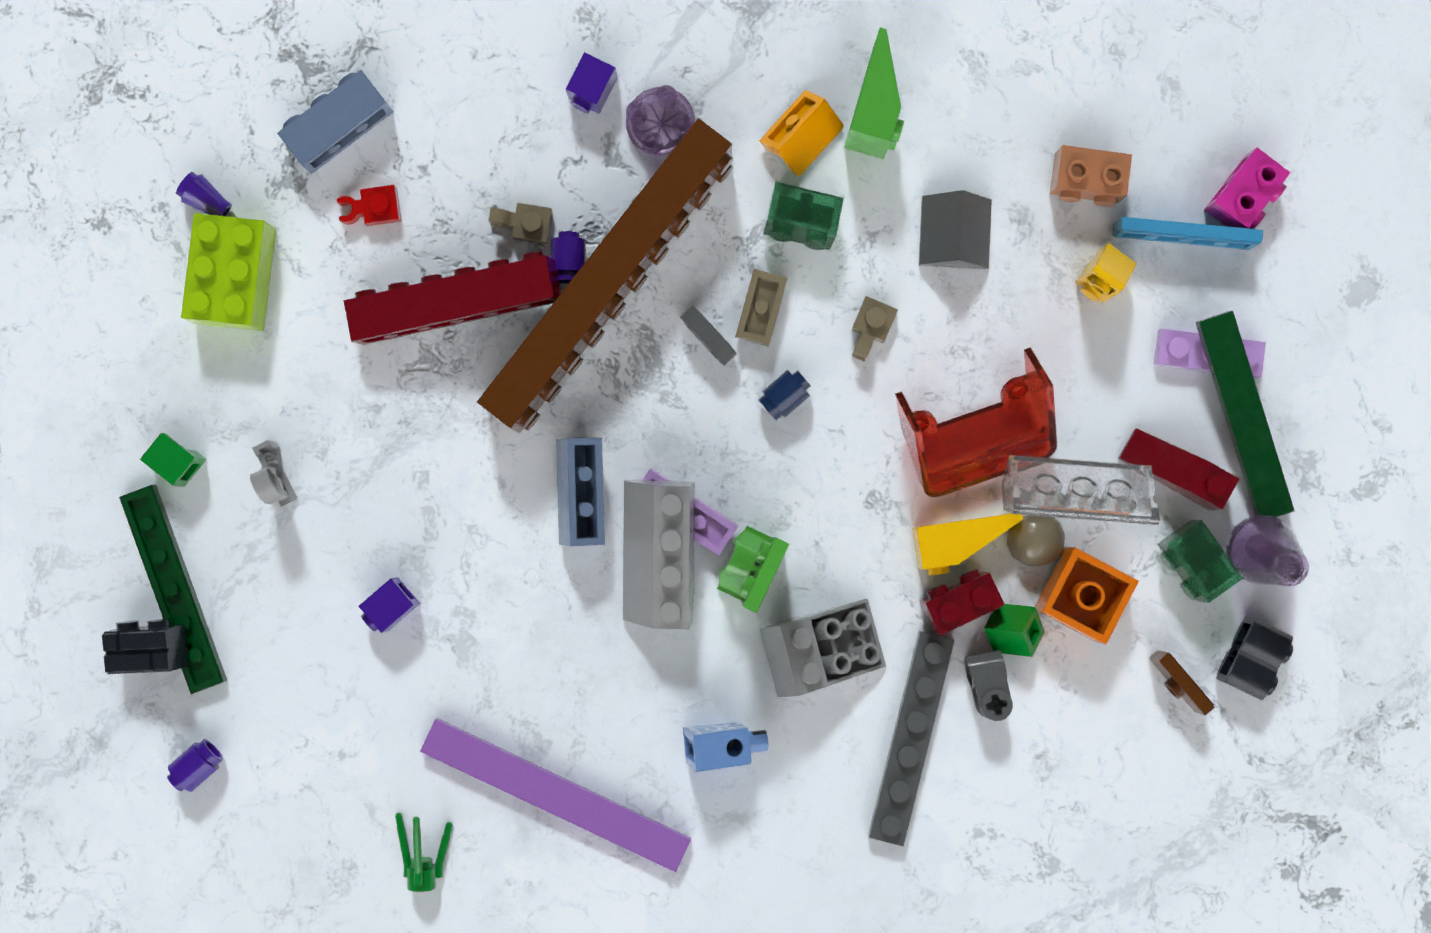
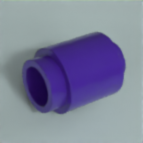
(569, 254)
(194, 766)

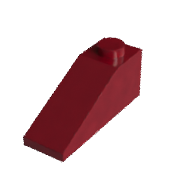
(1180, 470)

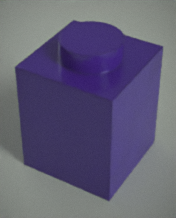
(591, 84)
(388, 605)

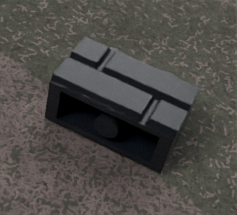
(145, 648)

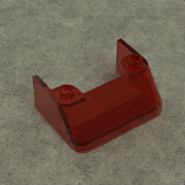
(979, 443)

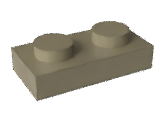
(761, 307)

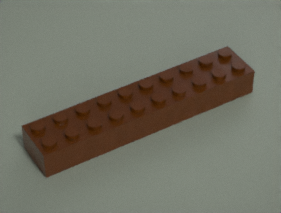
(608, 277)

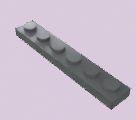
(911, 738)

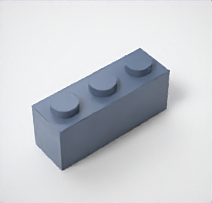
(334, 121)
(580, 491)

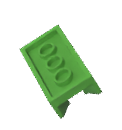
(735, 576)

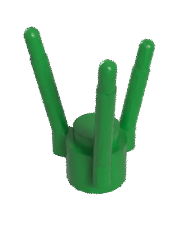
(420, 870)

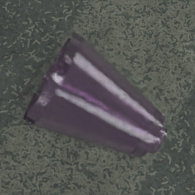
(1267, 552)

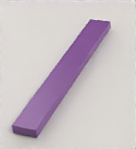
(555, 794)

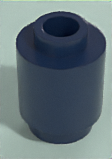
(785, 394)

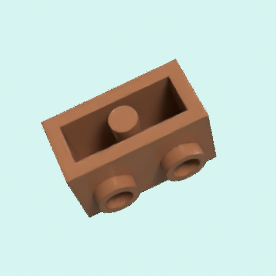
(1090, 175)

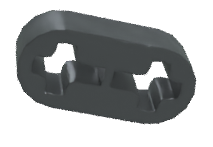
(708, 335)

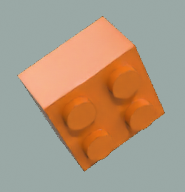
(1086, 595)

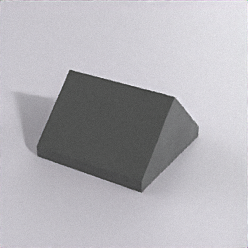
(955, 230)

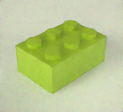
(228, 272)

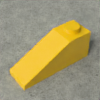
(953, 542)

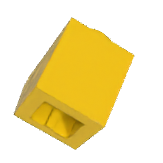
(1106, 274)

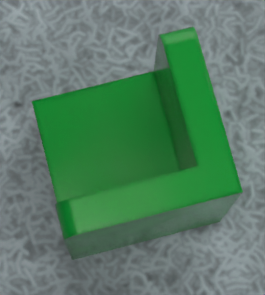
(172, 460)
(1015, 630)

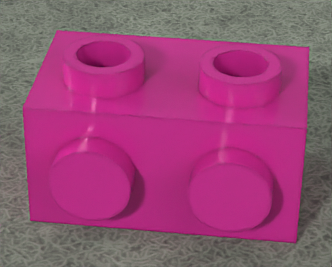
(1248, 191)

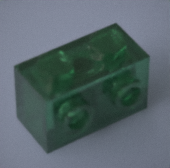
(803, 216)
(1199, 562)

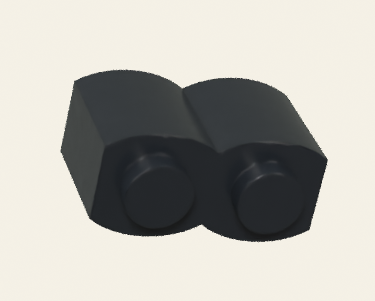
(1255, 658)

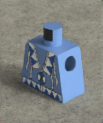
(708, 750)

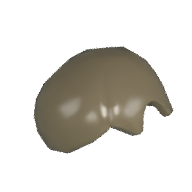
(1036, 540)

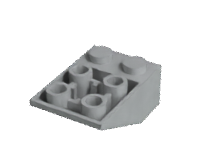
(822, 648)

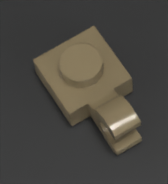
(529, 222)
(872, 324)

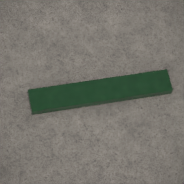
(1244, 415)
(172, 584)

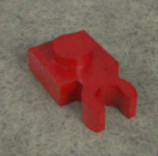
(376, 205)

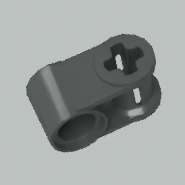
(989, 678)

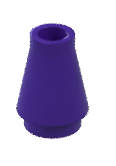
(202, 195)

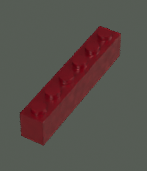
(452, 299)

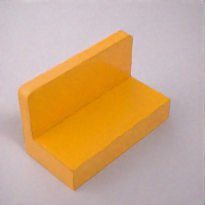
(802, 132)

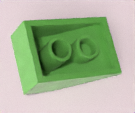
(876, 114)

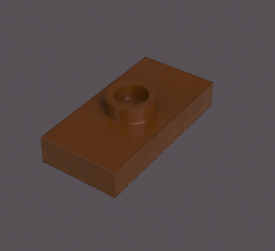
(1180, 683)

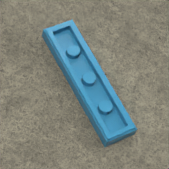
(1187, 233)

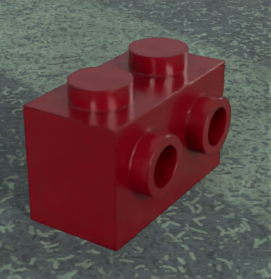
(961, 602)

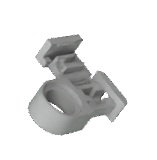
(267, 481)

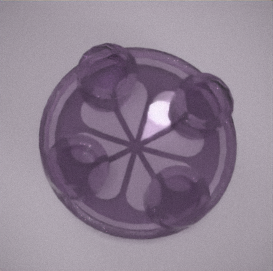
(658, 120)

